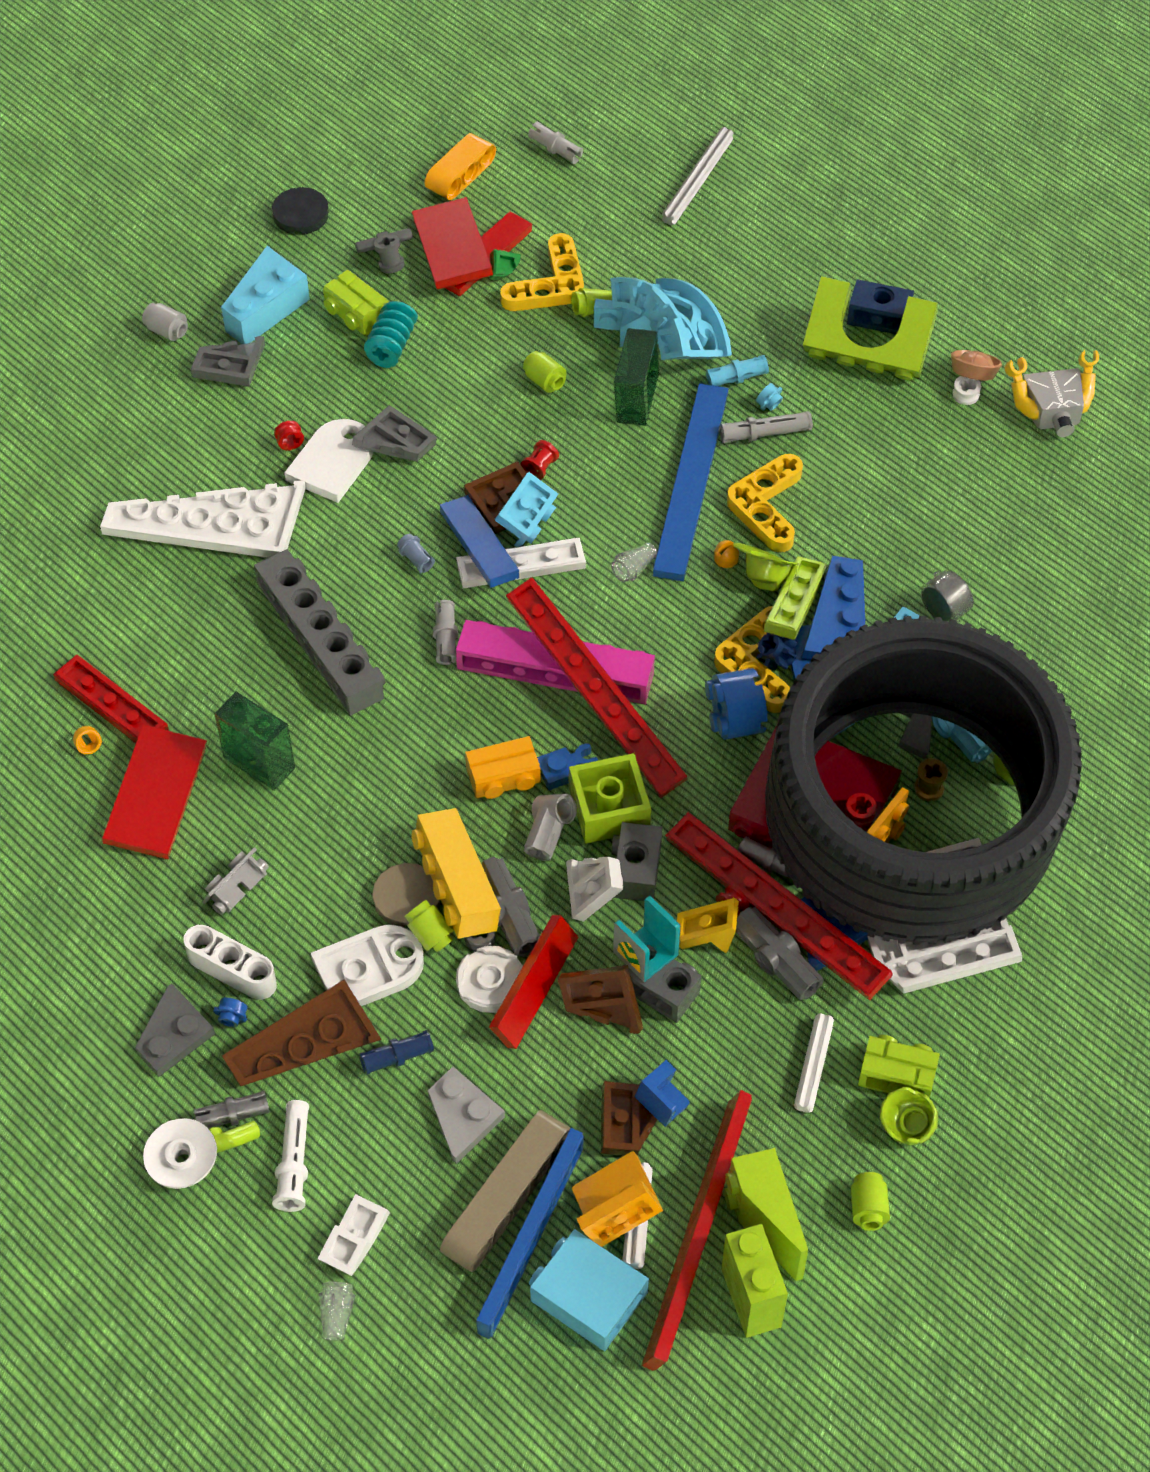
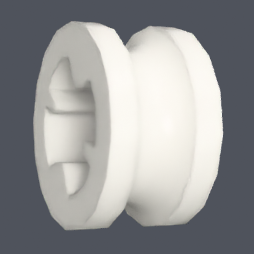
(966, 397)

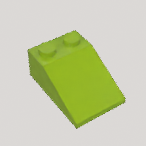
(762, 1197)

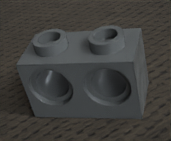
(659, 996)

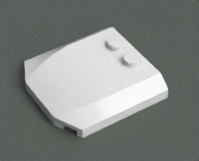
(933, 964)

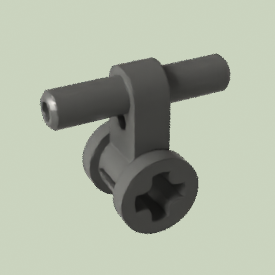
(387, 246)

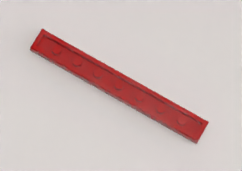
(596, 687)
(780, 906)
(697, 1232)

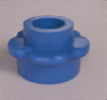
(231, 1012)

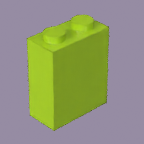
(754, 1280)

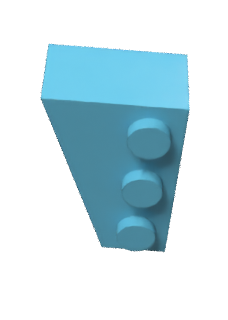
(264, 297)

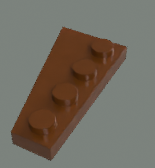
(310, 1033)

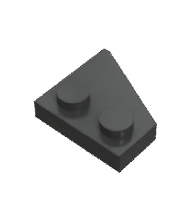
(228, 362)
(395, 436)

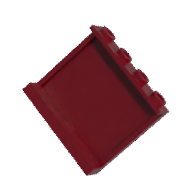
(841, 773)

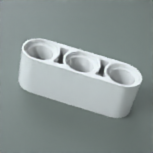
(222, 949)

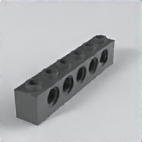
(320, 632)

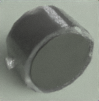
(947, 596)

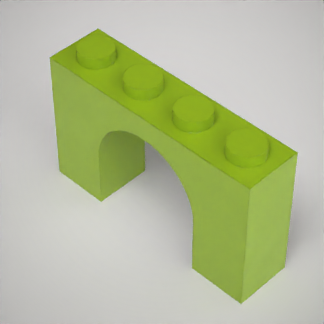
(900, 355)

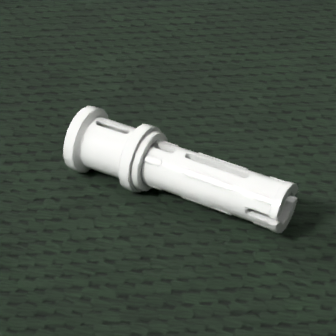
(292, 1171)

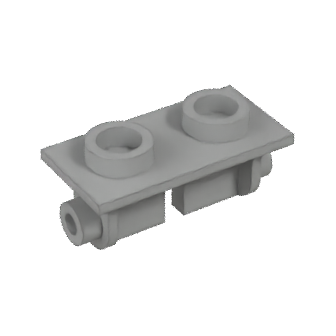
(225, 890)

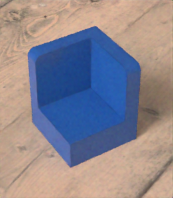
(660, 1095)

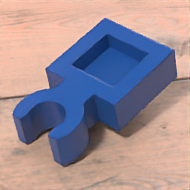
(555, 765)

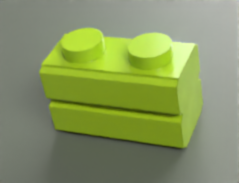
(353, 302)
(897, 1065)

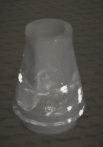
(631, 563)
(335, 1307)

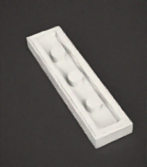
(531, 561)

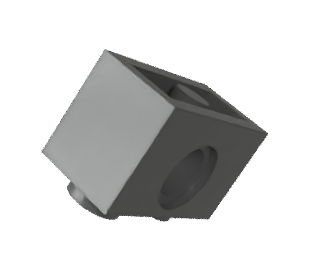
(640, 844)

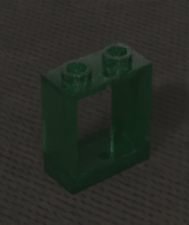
(636, 376)
(264, 741)

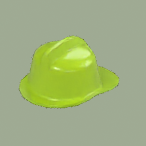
(764, 568)

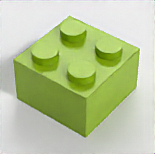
(607, 795)

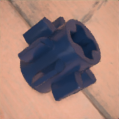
(776, 651)

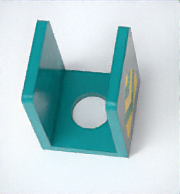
(659, 931)

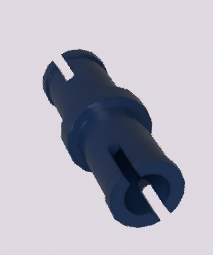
(396, 1052)

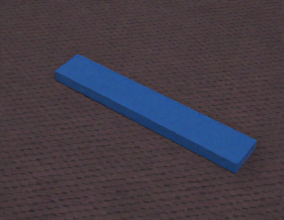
(530, 1234)

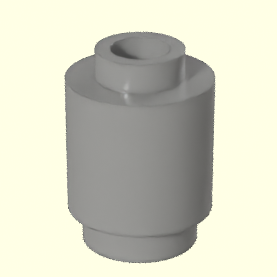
(165, 321)

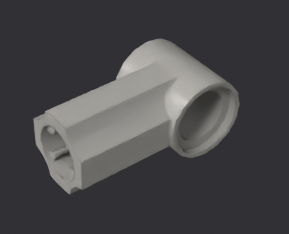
(549, 816)

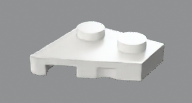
(592, 884)

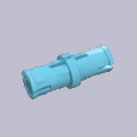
(737, 371)

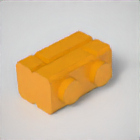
(503, 768)

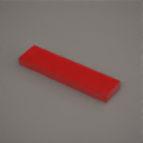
(502, 236)
(106, 698)
(533, 982)

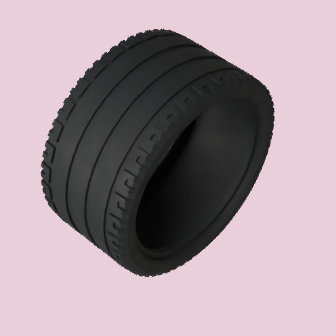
(943, 674)

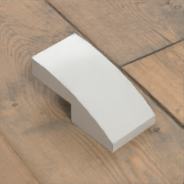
(354, 1235)

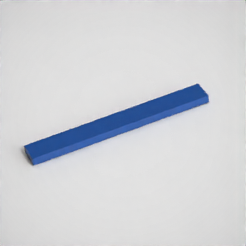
(690, 483)

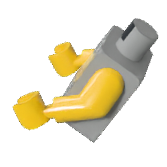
(1054, 397)

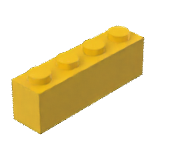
(456, 873)

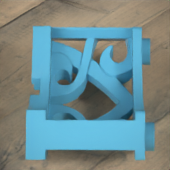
(665, 308)

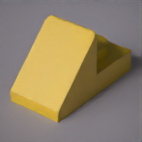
(709, 924)

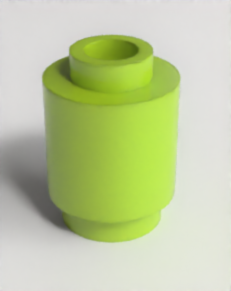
(544, 371)
(429, 926)
(870, 1201)

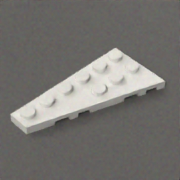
(217, 520)

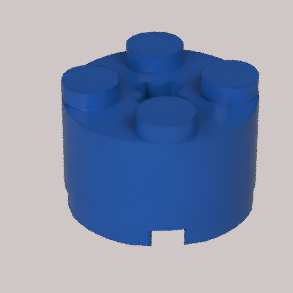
(736, 704)

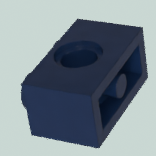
(877, 306)

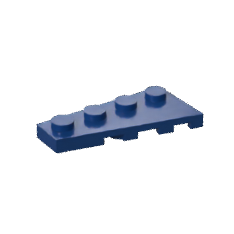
(839, 605)

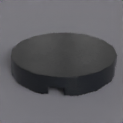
(300, 210)

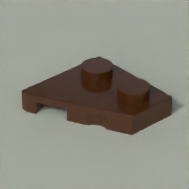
(602, 995)
(623, 1119)

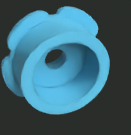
(769, 397)

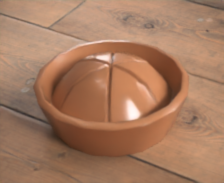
(975, 364)

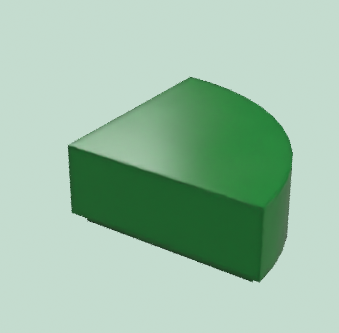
(503, 263)

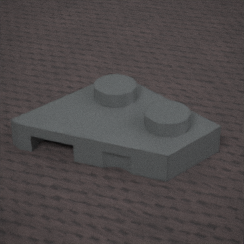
(172, 1032)

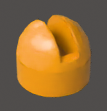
(729, 557)
(92, 734)

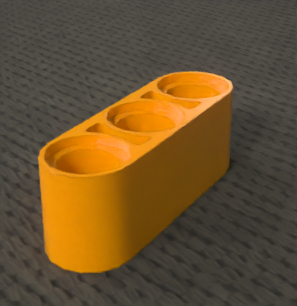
(460, 166)

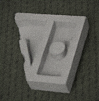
(463, 1112)

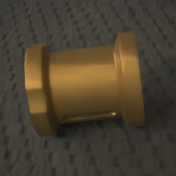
(930, 779)

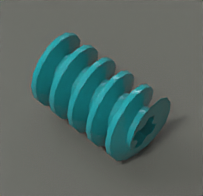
(390, 333)

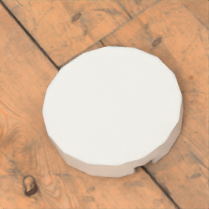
(487, 977)

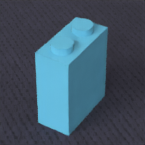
(588, 1289)

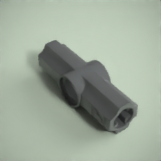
(515, 910)
(778, 953)

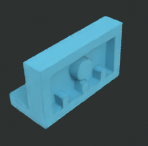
(526, 508)

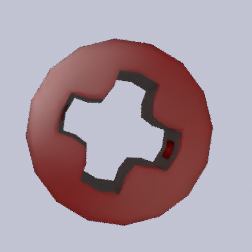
(540, 459)

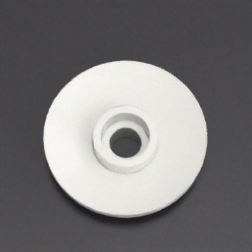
(176, 1139)

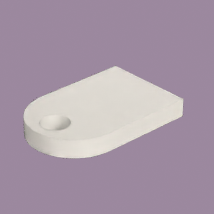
(329, 460)
(371, 963)

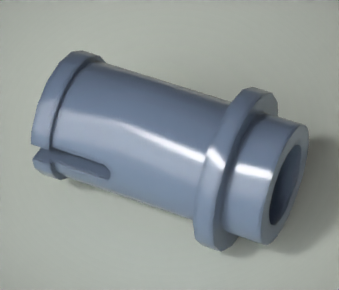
(411, 548)

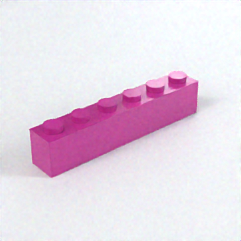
(521, 657)

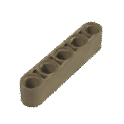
(505, 1191)

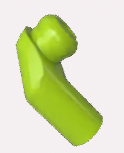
(236, 1136)

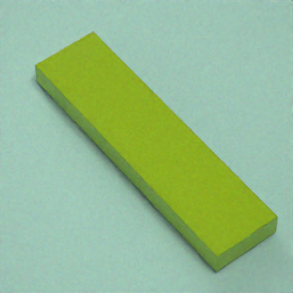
(795, 598)

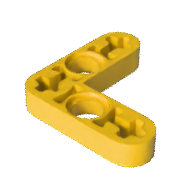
(562, 280)
(757, 501)
(745, 658)

